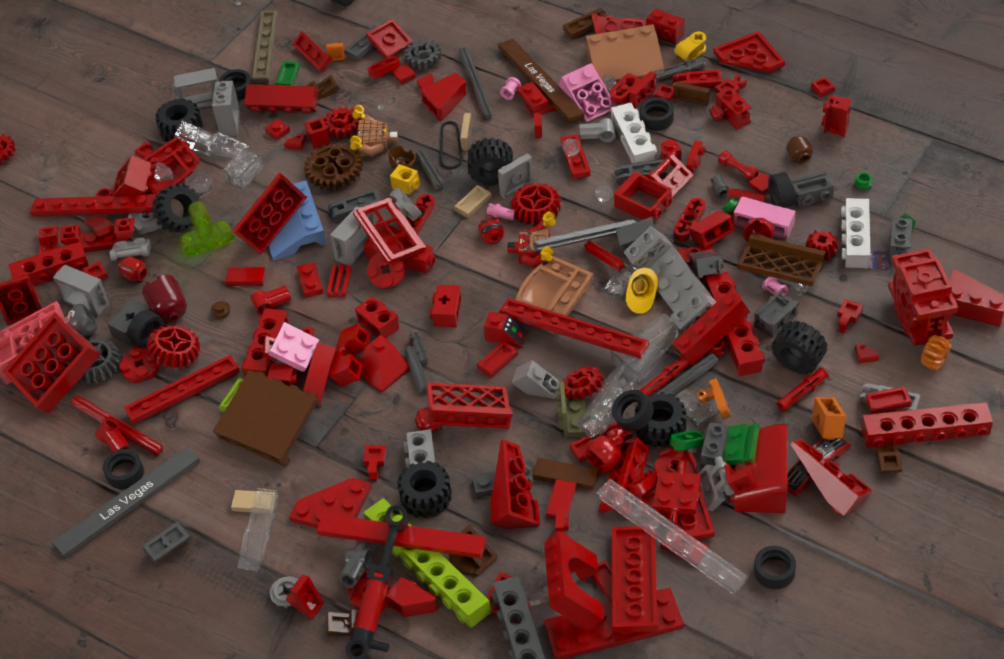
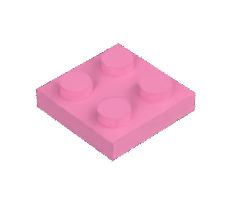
(293, 347)

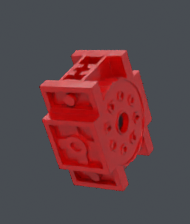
(922, 296)

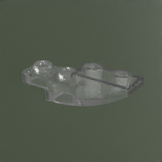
(213, 145)

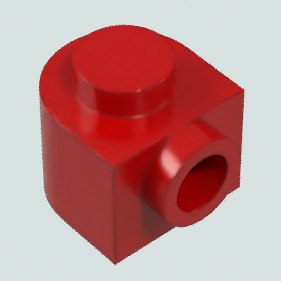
(670, 146)

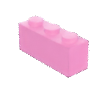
(780, 218)

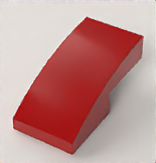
(48, 238)

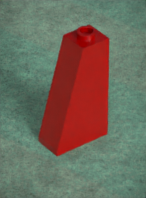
(419, 262)

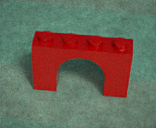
(564, 595)

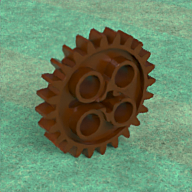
(333, 166)

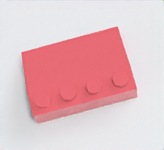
(16, 336)

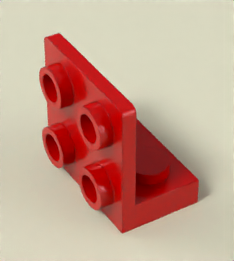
(642, 90)

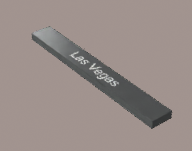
(126, 502)

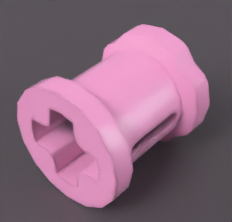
(510, 88)
(773, 286)

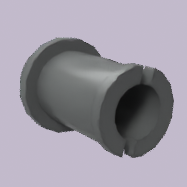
(720, 188)

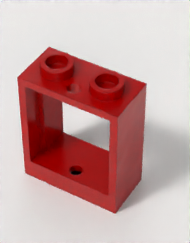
(640, 182)

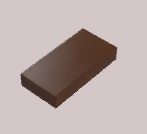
(692, 93)

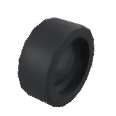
(238, 75)
(657, 104)
(781, 190)
(138, 324)
(626, 399)
(119, 457)
(773, 581)

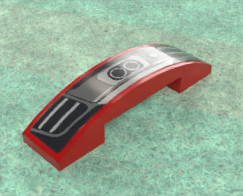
(798, 475)

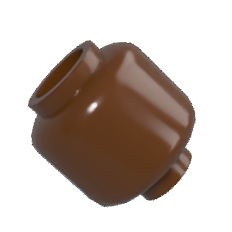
(799, 149)

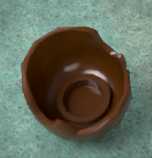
(398, 156)

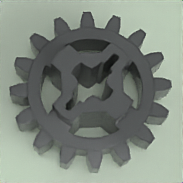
(422, 54)

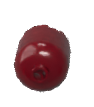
(165, 298)

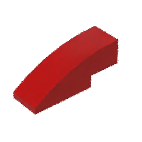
(319, 370)

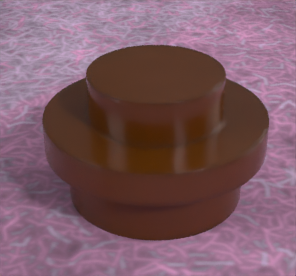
(220, 309)

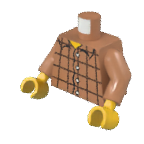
(372, 135)

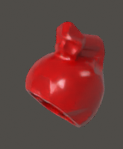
(605, 451)

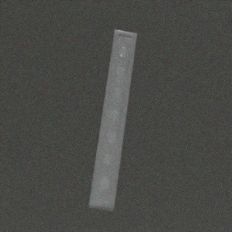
(672, 536)

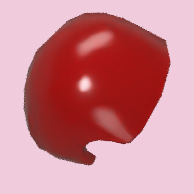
(759, 227)

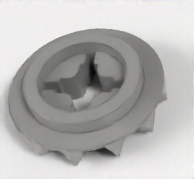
(277, 590)

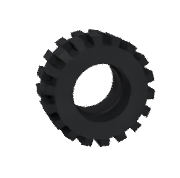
(171, 115)
(487, 158)
(163, 208)
(799, 347)
(663, 407)
(427, 502)

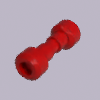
(726, 158)

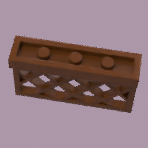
(788, 254)

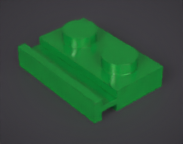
(741, 443)

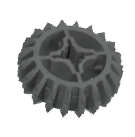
(102, 367)

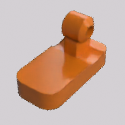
(715, 392)

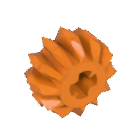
(935, 352)

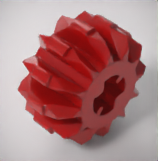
(824, 242)

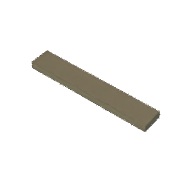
(265, 47)

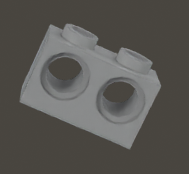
(420, 447)

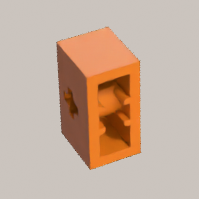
(828, 417)

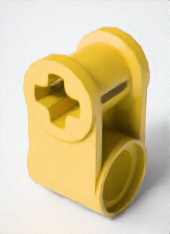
(692, 46)

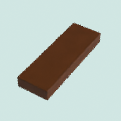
(551, 470)

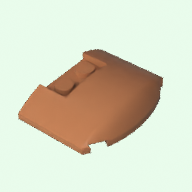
(555, 286)

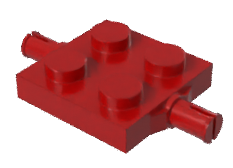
(677, 492)

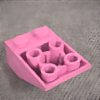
(587, 92)

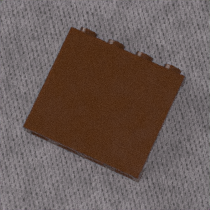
(266, 417)

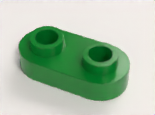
(687, 440)

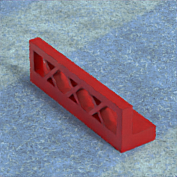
(633, 466)

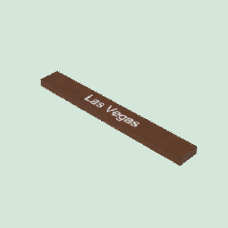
(542, 80)

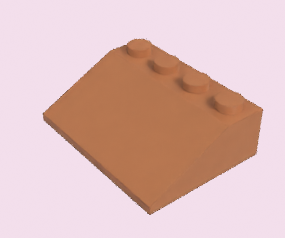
(625, 52)

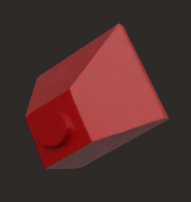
(382, 364)

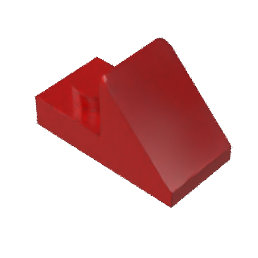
(305, 597)

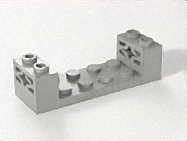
(675, 278)

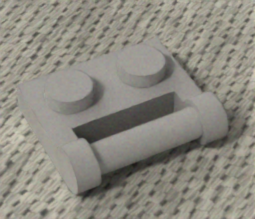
(135, 248)

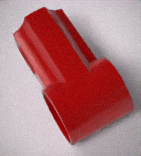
(270, 299)
(109, 433)

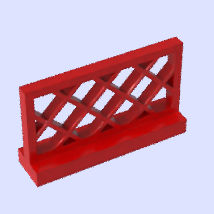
(467, 414)

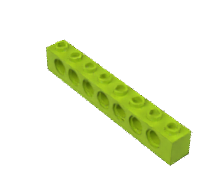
(436, 564)

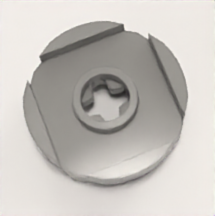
(405, 203)
(144, 225)

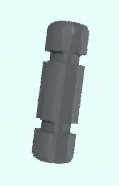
(418, 345)

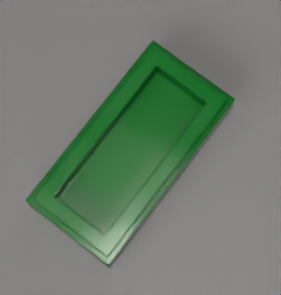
(288, 73)

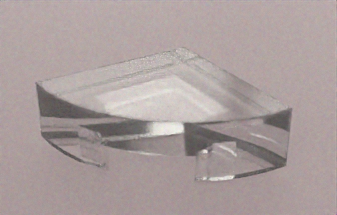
(163, 172)

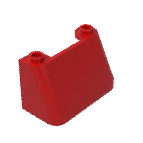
(769, 474)

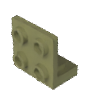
(569, 414)

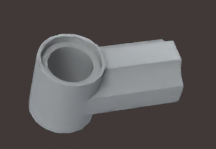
(604, 130)

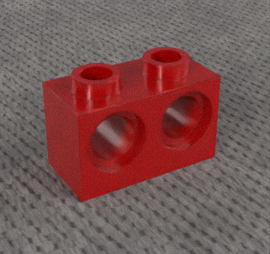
(377, 317)

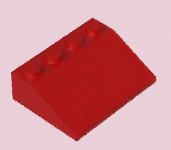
(269, 213)
(51, 363)

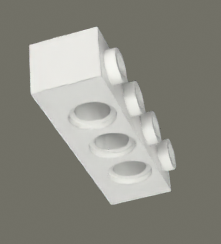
(633, 133)
(856, 233)

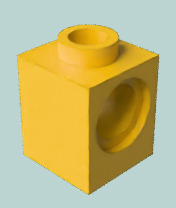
(405, 178)

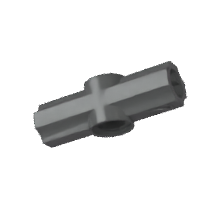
(356, 562)

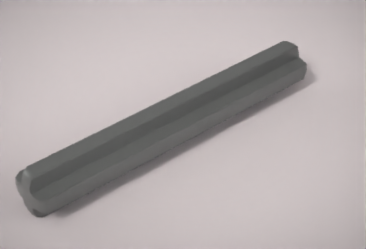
(690, 375)

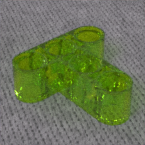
(206, 234)

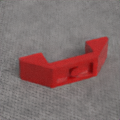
(123, 231)

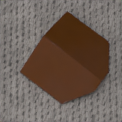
(472, 565)

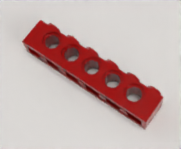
(741, 341)
(926, 424)

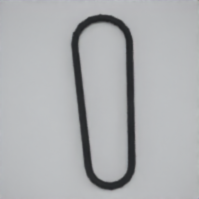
(459, 145)

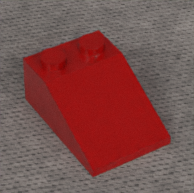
(19, 299)

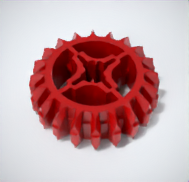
(534, 201)
(173, 347)

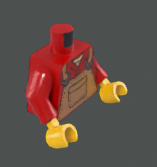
(525, 247)

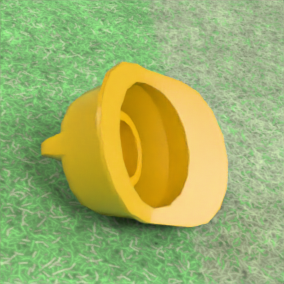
(641, 290)

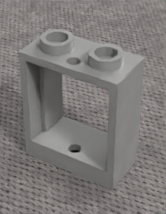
(196, 78)
(226, 108)
(348, 250)
(81, 288)

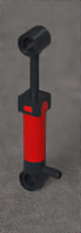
(378, 583)

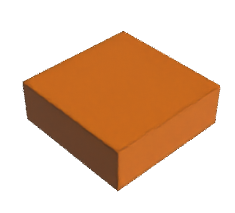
(336, 51)

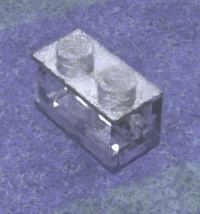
(243, 169)

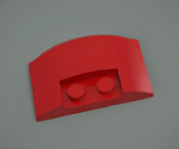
(178, 158)

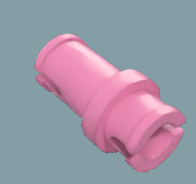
(499, 211)

